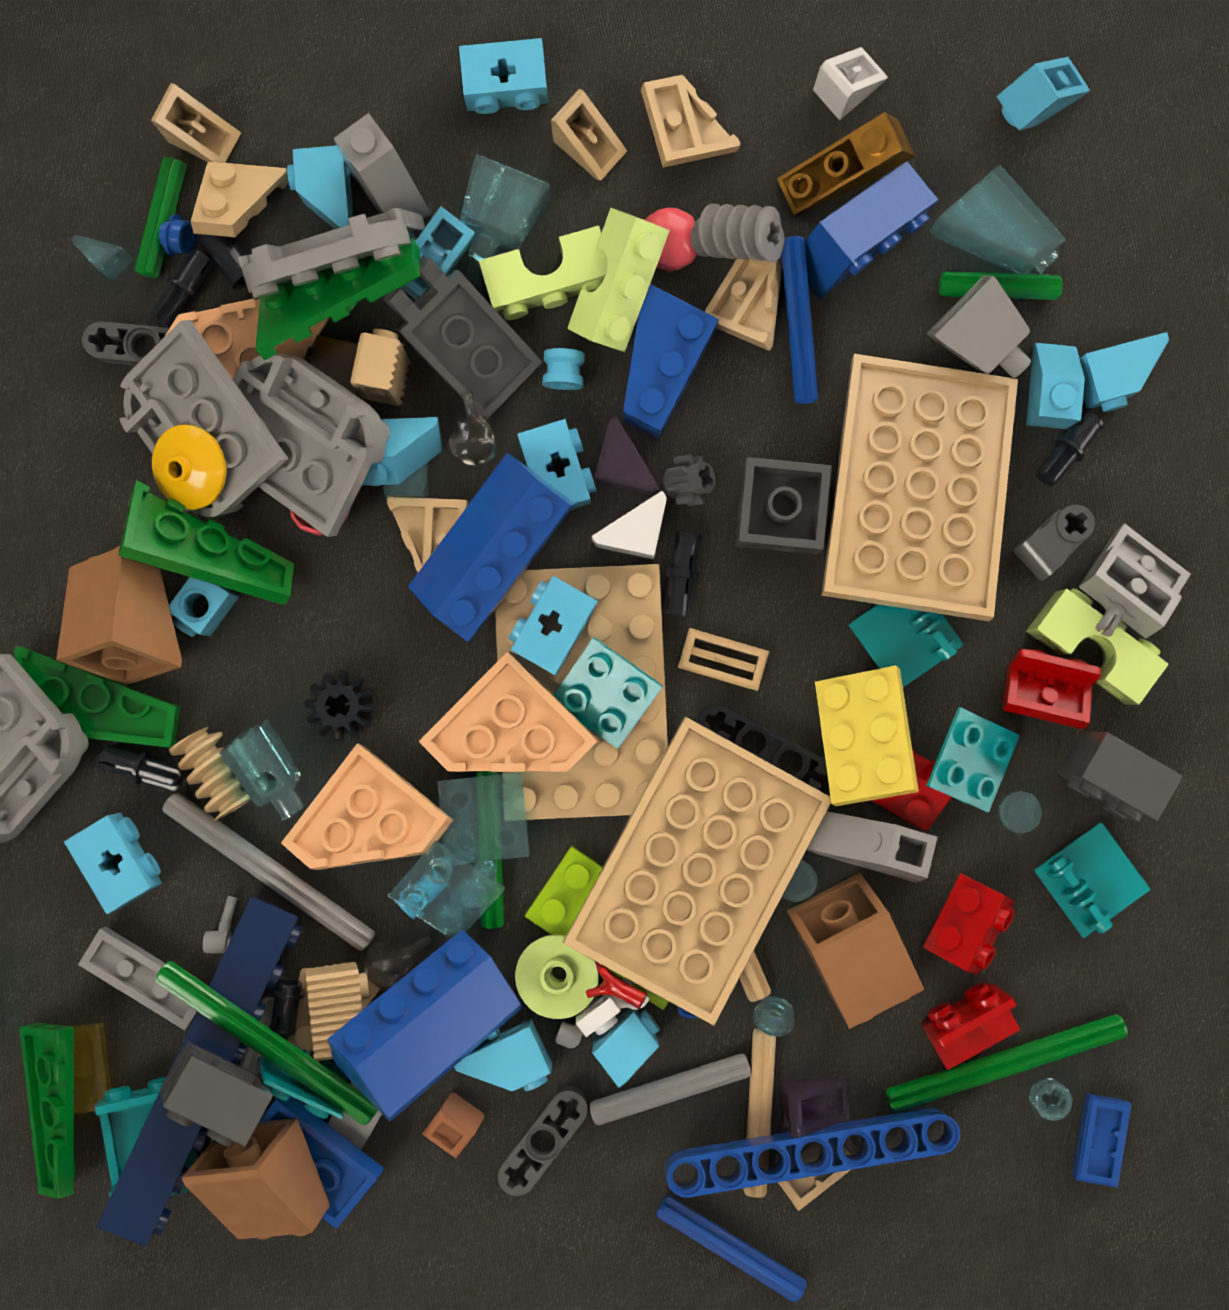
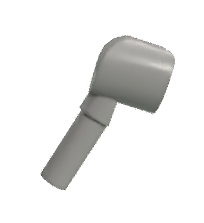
(218, 941)
(569, 1034)

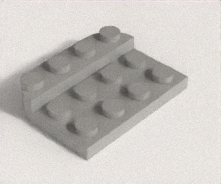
(334, 249)
(188, 385)
(322, 431)
(36, 748)

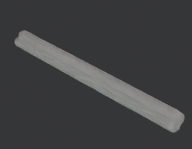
(268, 871)

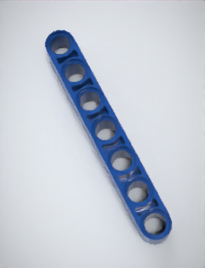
(831, 1157)

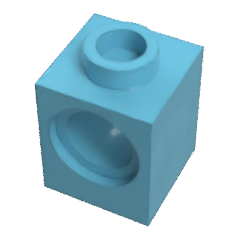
(219, 600)

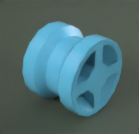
(563, 369)

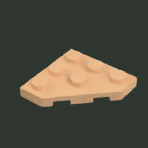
(233, 333)
(508, 726)
(365, 817)

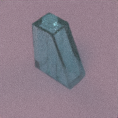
(1000, 226)

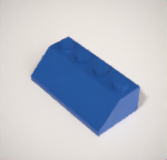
(490, 547)
(424, 1025)

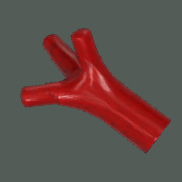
(616, 987)

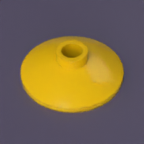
(201, 463)

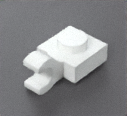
(601, 1014)

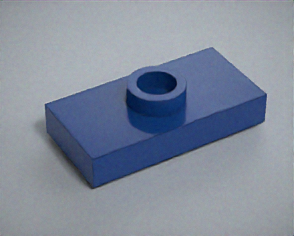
(1101, 1140)

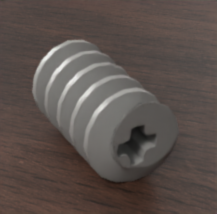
(738, 232)

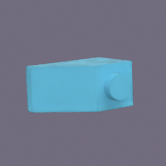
(1042, 93)
(323, 183)
(1119, 371)
(1055, 386)
(408, 448)
(626, 1044)
(510, 1060)

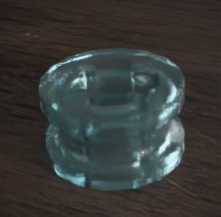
(1054, 1111)

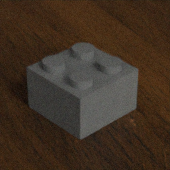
(783, 505)
(1119, 775)
(214, 1095)

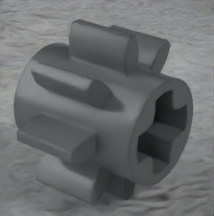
(689, 480)

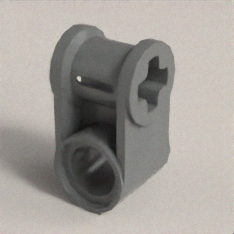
(1050, 544)

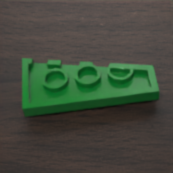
(300, 307)
(175, 541)
(102, 705)
(50, 1096)

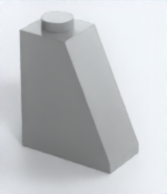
(379, 168)

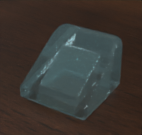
(104, 256)
(412, 487)

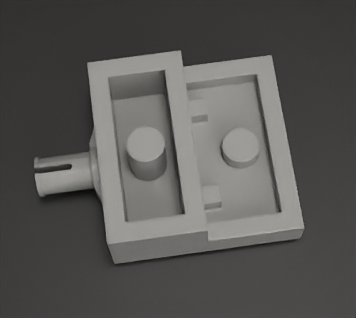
(1134, 584)

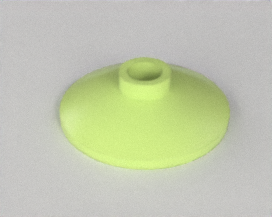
(543, 991)

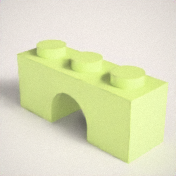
(632, 257)
(516, 289)
(1128, 664)

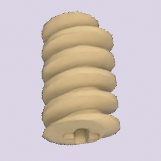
(211, 771)

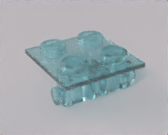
(485, 817)
(447, 890)

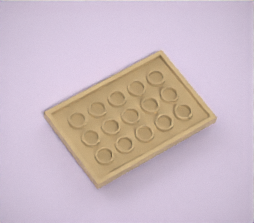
(921, 488)
(629, 623)
(698, 871)

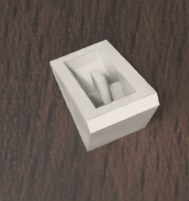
(847, 81)
(635, 531)

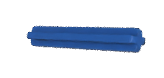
(799, 320)
(731, 1248)

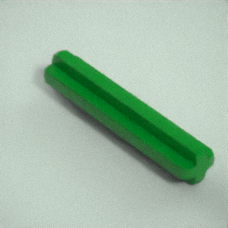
(161, 208)
(1015, 285)

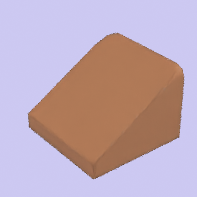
(454, 1124)

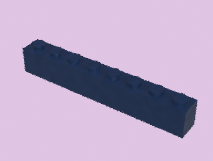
(163, 1145)

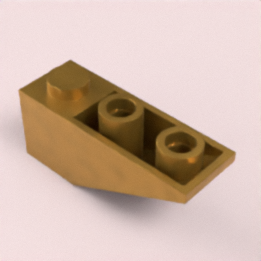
(847, 164)

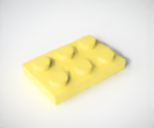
(866, 736)

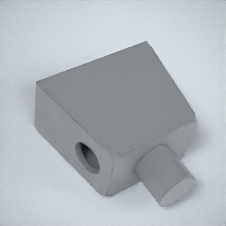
(984, 329)

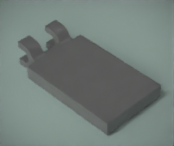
(463, 338)

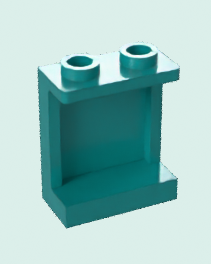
(122, 1119)

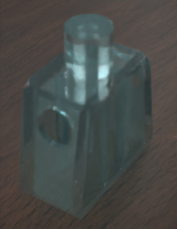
(501, 206)
(259, 752)

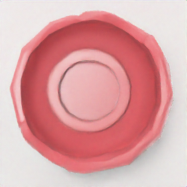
(677, 248)

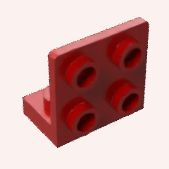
(970, 1024)

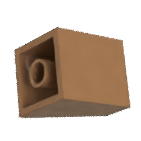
(117, 620)
(856, 950)
(261, 1186)

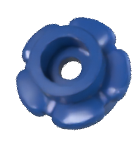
(177, 236)

